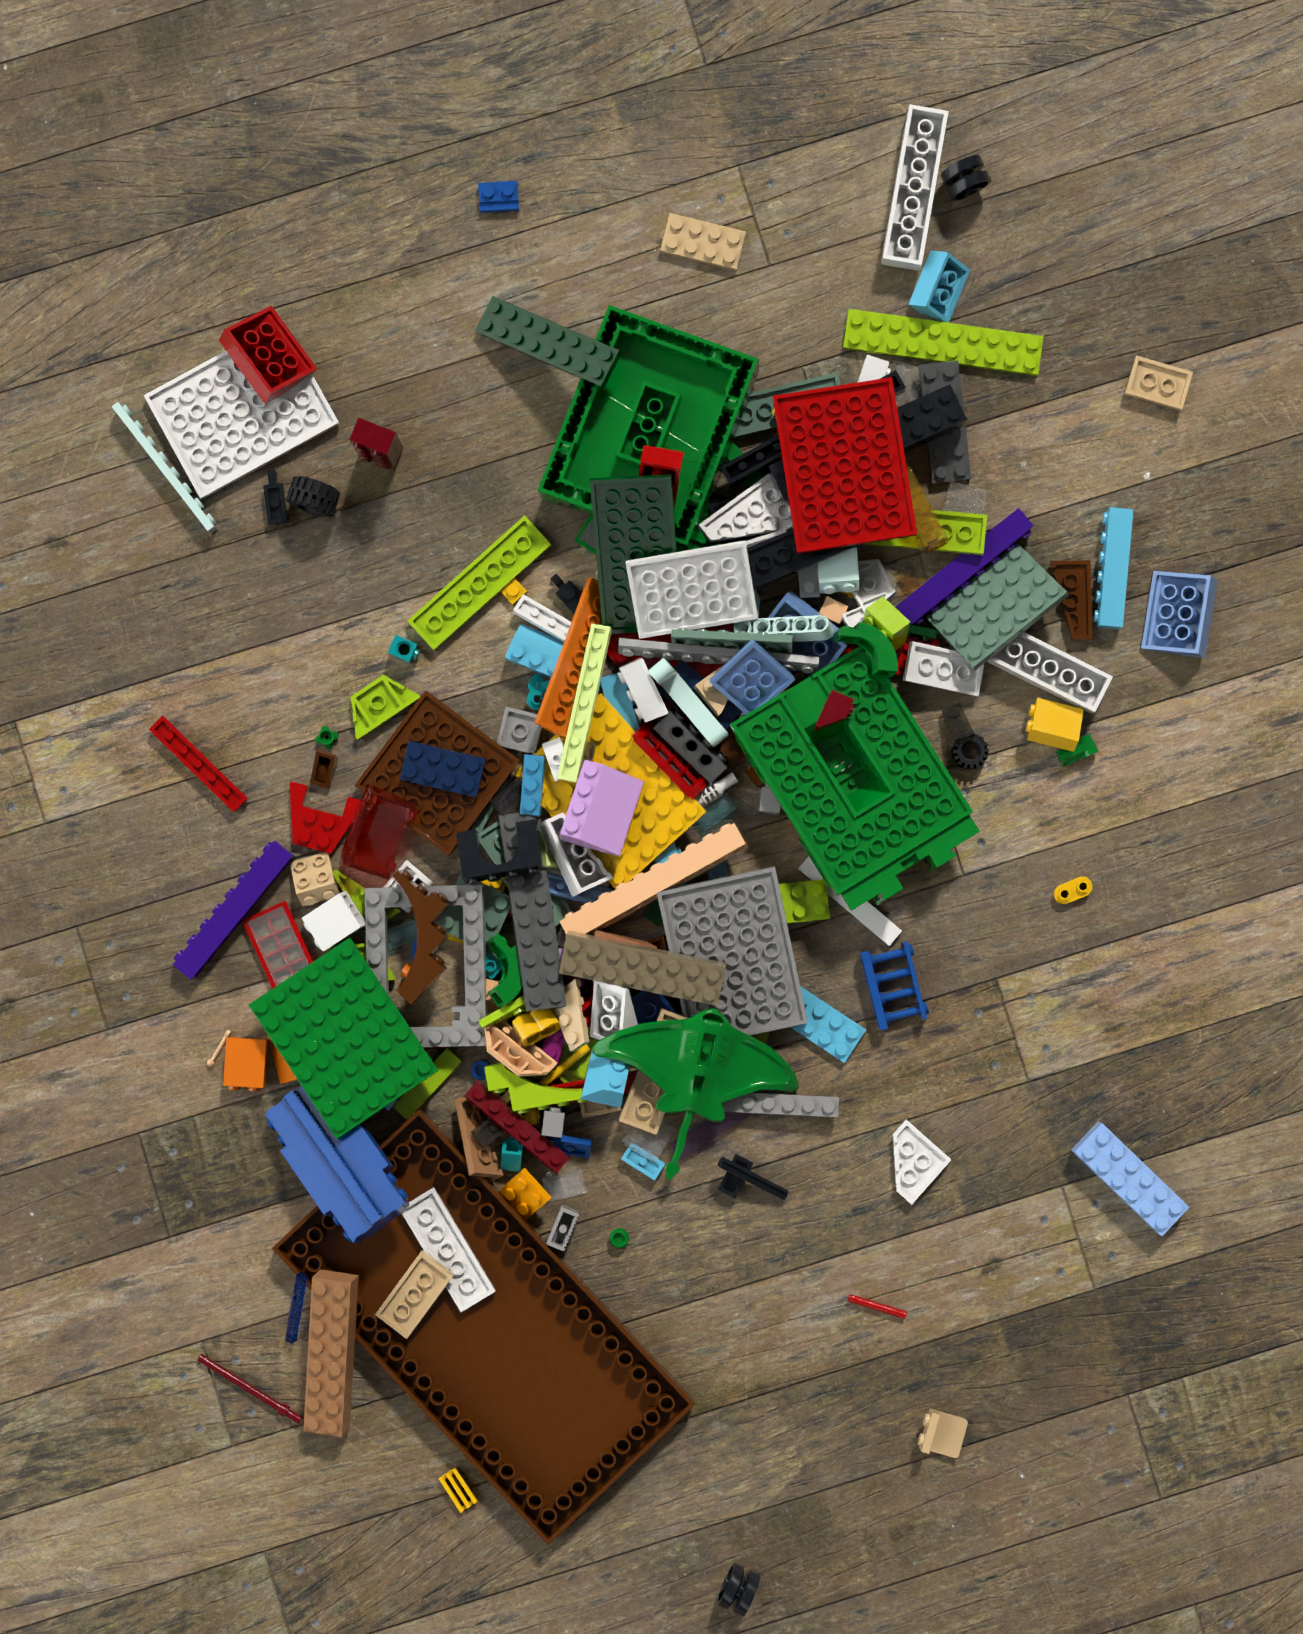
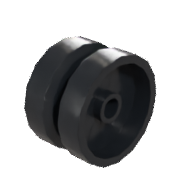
(966, 177)
(738, 1589)

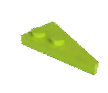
(357, 894)
(512, 1009)

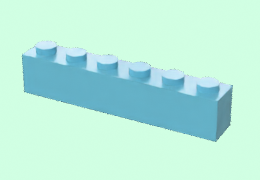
(1114, 568)

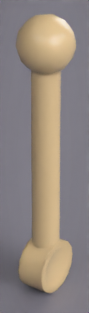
(210, 1062)

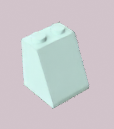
(839, 573)

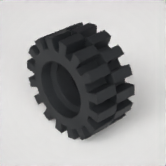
(974, 763)

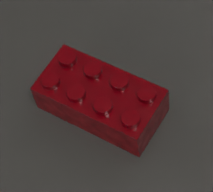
(376, 444)

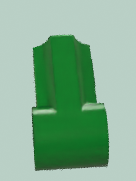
(1084, 748)

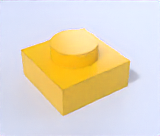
(513, 591)

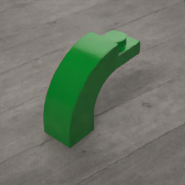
(875, 643)
(510, 981)

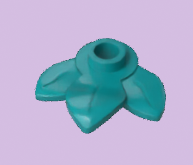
(536, 688)

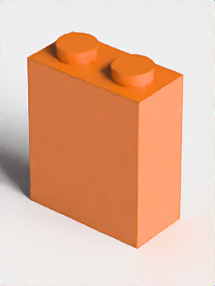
(246, 1063)

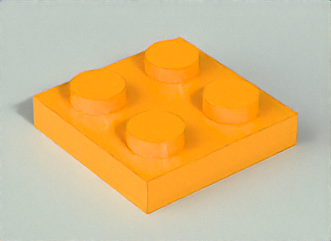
(525, 1193)

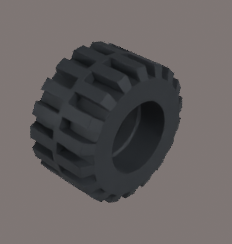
(313, 496)

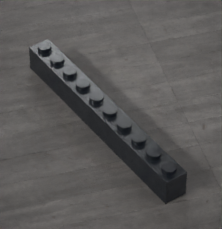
(770, 451)

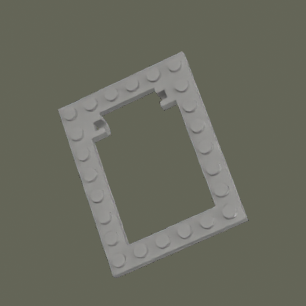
(465, 1027)

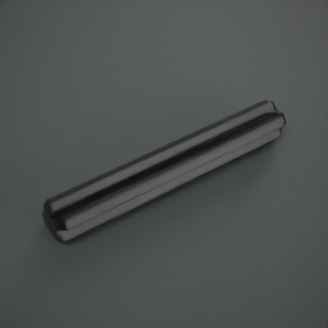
(753, 1178)

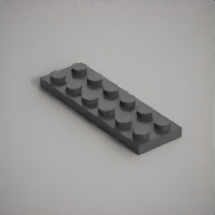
(949, 453)

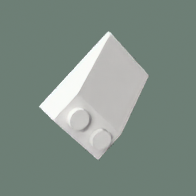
(610, 1010)

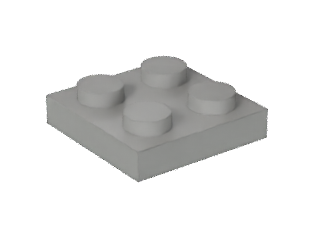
(519, 731)

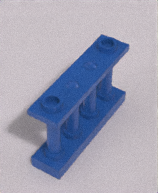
(878, 999)

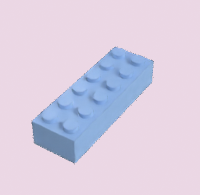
(1130, 1178)

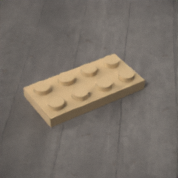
(702, 241)
(414, 1294)

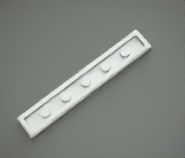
(865, 913)

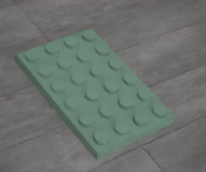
(997, 606)

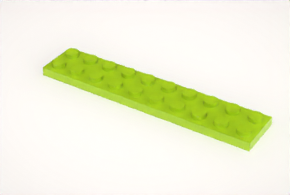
(943, 342)

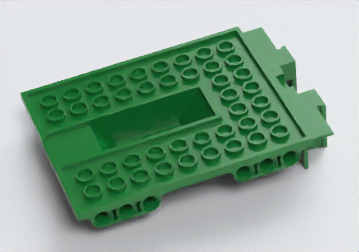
(860, 791)

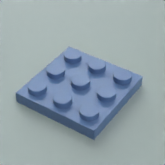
(751, 678)

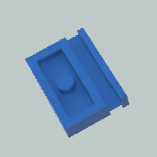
(498, 196)

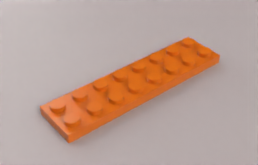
(560, 694)

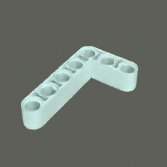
(792, 624)
(688, 701)

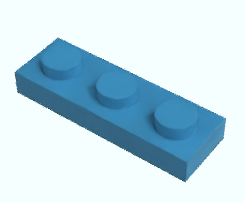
(532, 785)

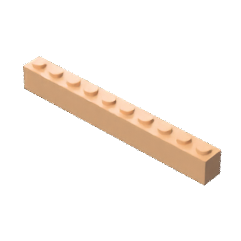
(644, 886)

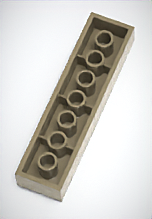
(642, 968)

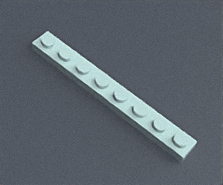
(170, 473)

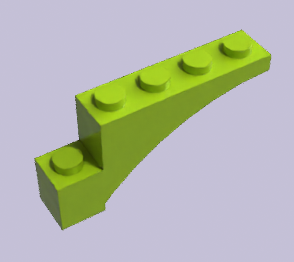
(527, 1093)

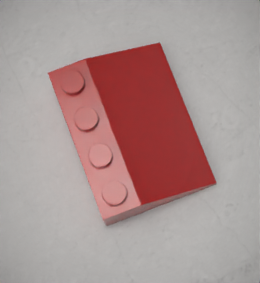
(267, 354)

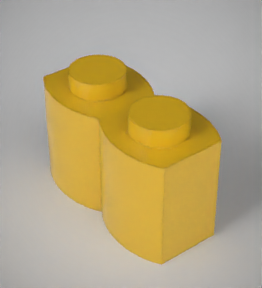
(535, 1026)

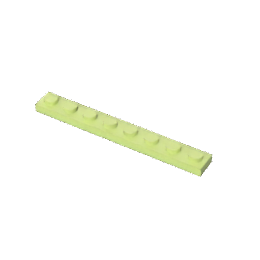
(584, 703)

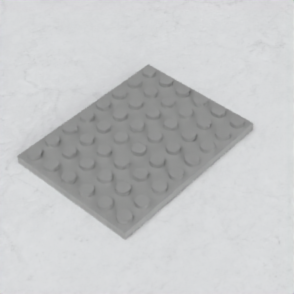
(746, 927)

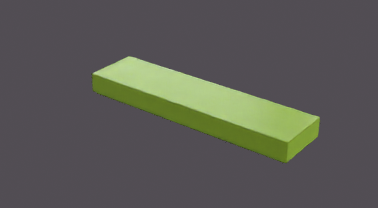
(417, 1096)

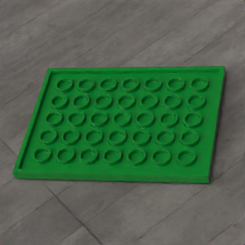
(343, 1038)

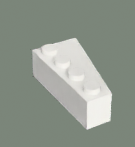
(576, 863)

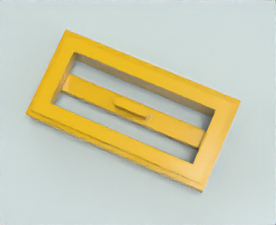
(449, 1475)

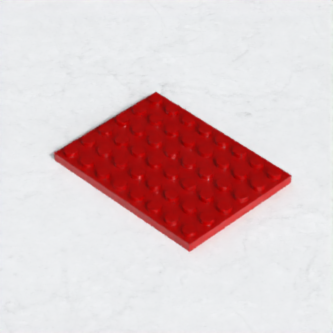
(844, 465)

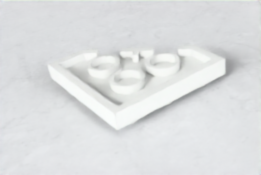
(915, 1161)

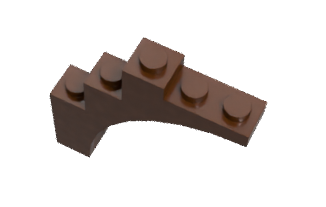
(427, 910)

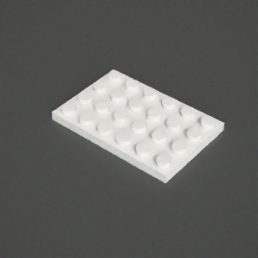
(692, 589)

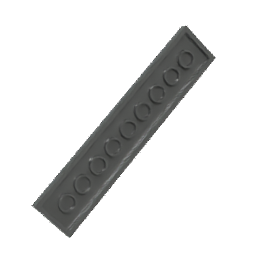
(533, 926)

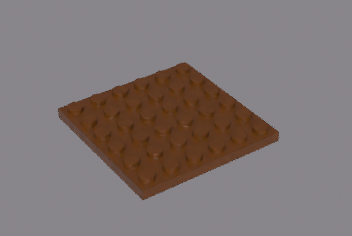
(439, 811)

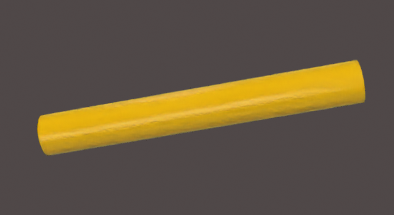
(565, 1065)

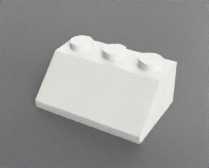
(642, 690)

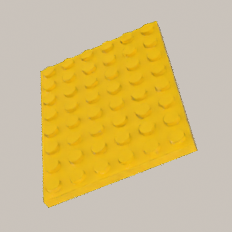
(662, 808)

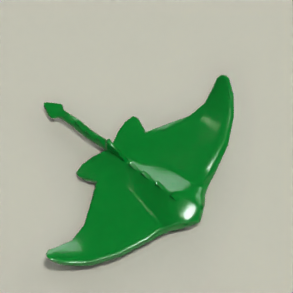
(698, 1066)

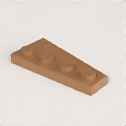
(479, 1160)

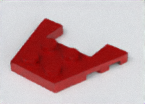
(318, 828)

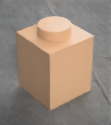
(833, 610)

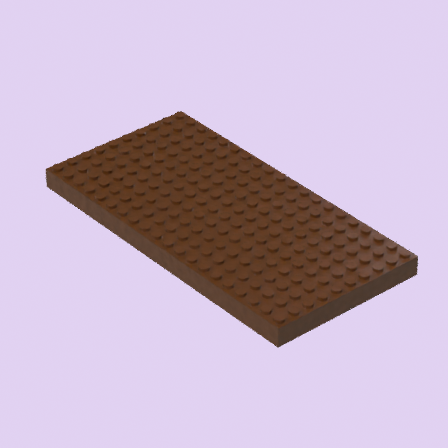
(526, 1381)

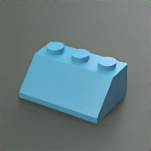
(939, 286)
(534, 650)
(605, 1081)

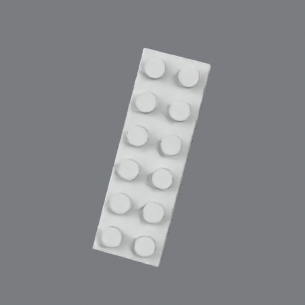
(446, 1244)

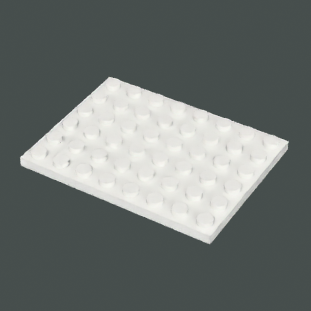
(226, 429)

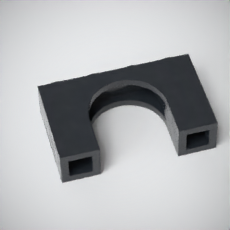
(526, 860)

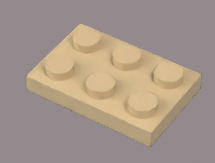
(1158, 383)

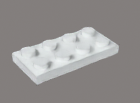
(941, 669)

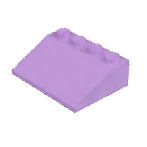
(601, 808)

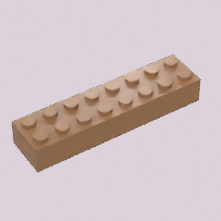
(330, 1353)

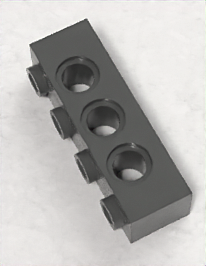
(693, 755)

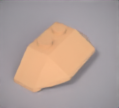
(508, 1049)

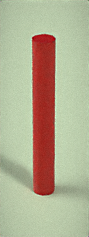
(877, 1306)

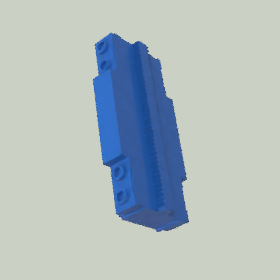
(343, 1174)

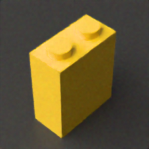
(1054, 724)

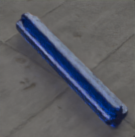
(296, 1307)

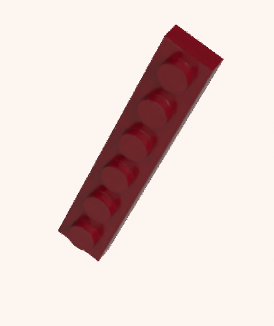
(516, 1127)

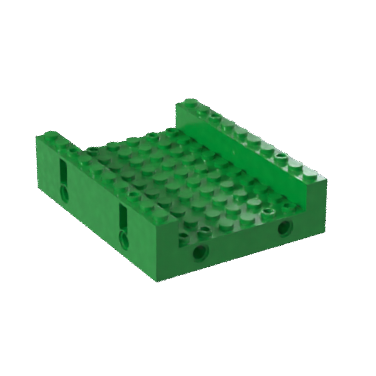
(661, 394)

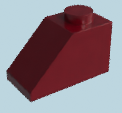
(835, 710)

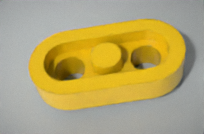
(1073, 890)

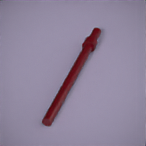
(283, 1409)

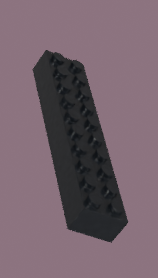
(919, 424)

